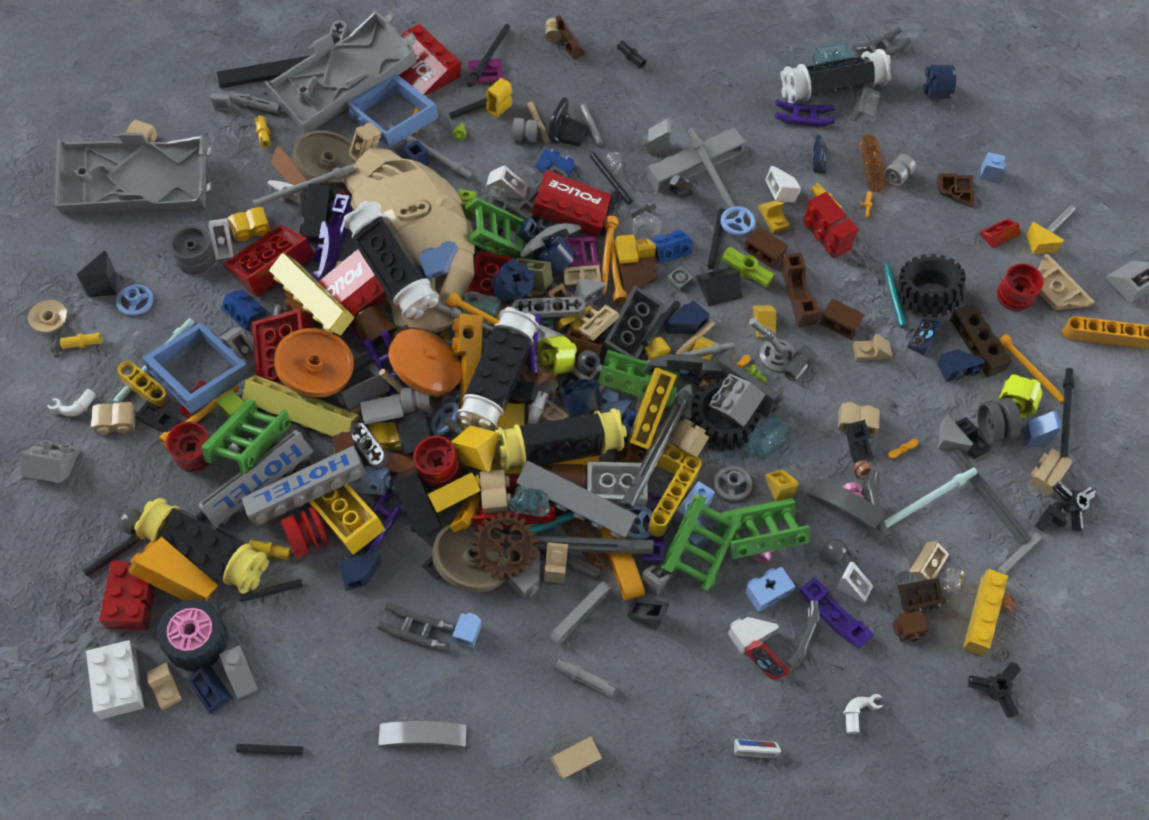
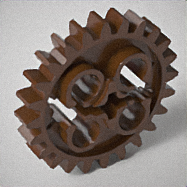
(486, 543)

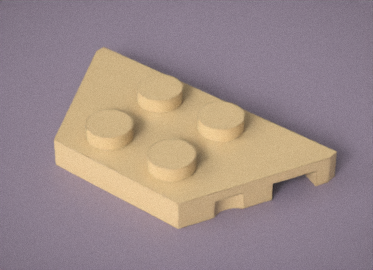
(1060, 289)

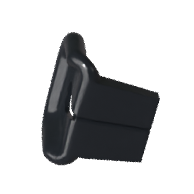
(570, 130)

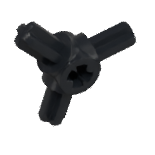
(1074, 503)
(1003, 694)

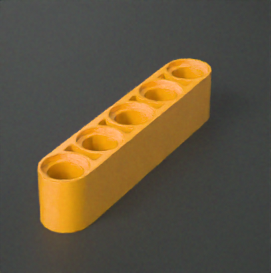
(1107, 332)
(624, 570)

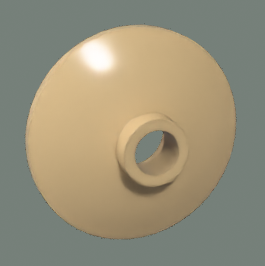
(45, 310)

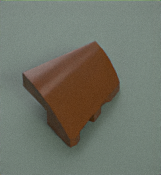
(571, 44)
(957, 187)
(638, 273)

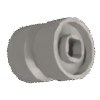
(525, 130)
(900, 170)
(414, 400)

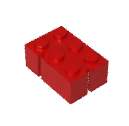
(819, 217)
(123, 599)

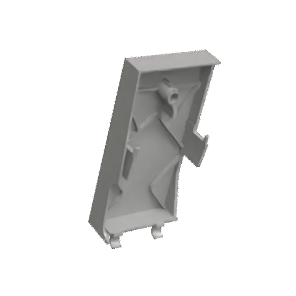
(340, 72)
(131, 175)

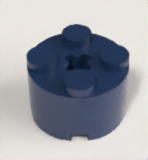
(939, 81)
(557, 252)
(512, 282)
(581, 397)

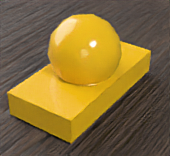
(572, 321)

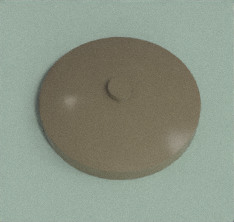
(320, 152)
(456, 561)

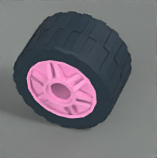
(192, 634)

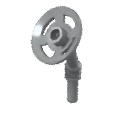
(778, 351)

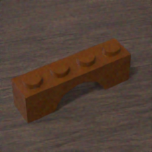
(794, 275)

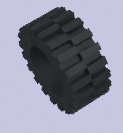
(934, 271)
(718, 436)

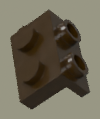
(921, 594)

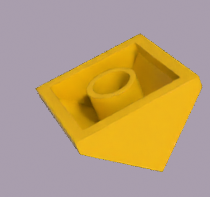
(476, 447)

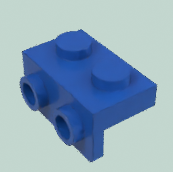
(551, 158)
(672, 246)
(242, 308)

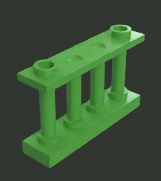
(490, 240)
(627, 375)
(235, 426)
(766, 514)
(681, 543)

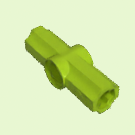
(748, 267)

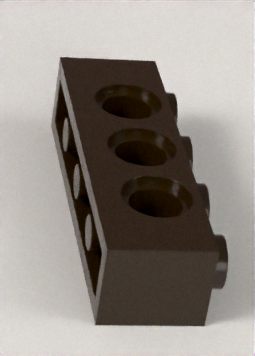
(980, 339)

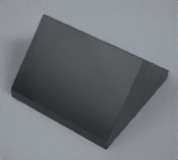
(98, 277)
(720, 286)
(412, 431)

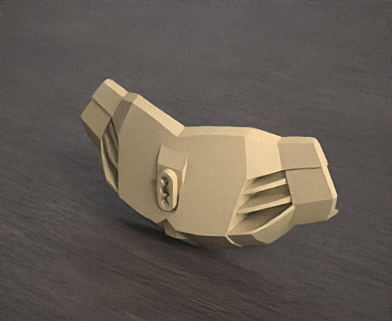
(403, 190)

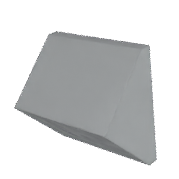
(381, 410)

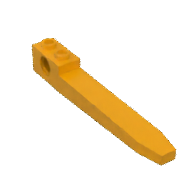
(468, 349)

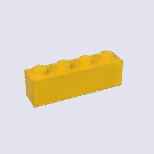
(651, 408)
(985, 612)

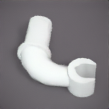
(77, 408)
(536, 408)
(852, 711)

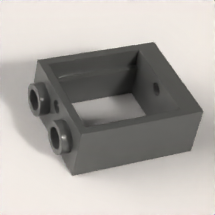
(362, 387)

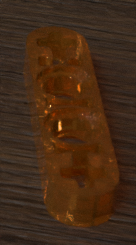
(869, 163)
(585, 533)

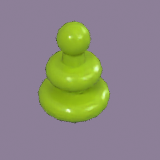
(459, 132)
(756, 374)

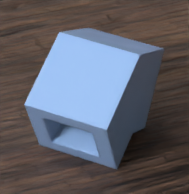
(609, 396)

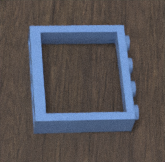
(384, 90)
(211, 390)

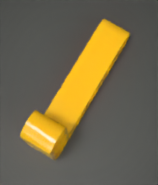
(686, 469)

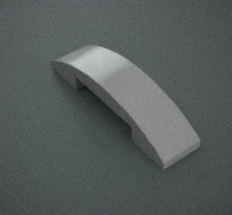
(564, 230)
(422, 733)

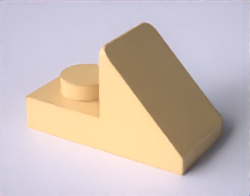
(876, 349)
(555, 562)
(164, 686)

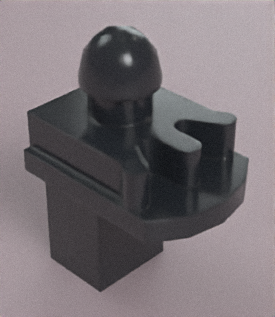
(680, 186)
(1054, 514)

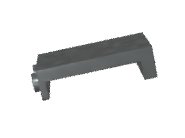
(770, 402)

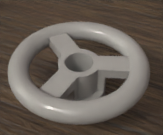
(735, 475)

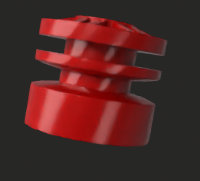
(1020, 287)
(182, 440)
(437, 461)
(305, 532)

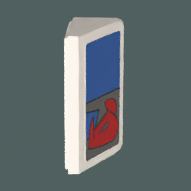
(753, 748)

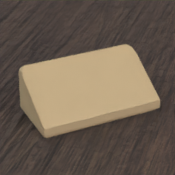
(929, 561)

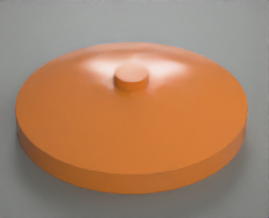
(313, 362)
(425, 362)

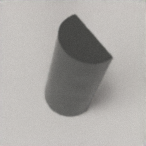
(635, 322)

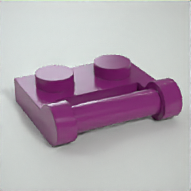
(491, 72)
(580, 256)

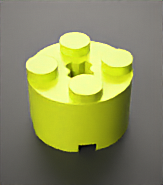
(557, 354)
(1024, 393)

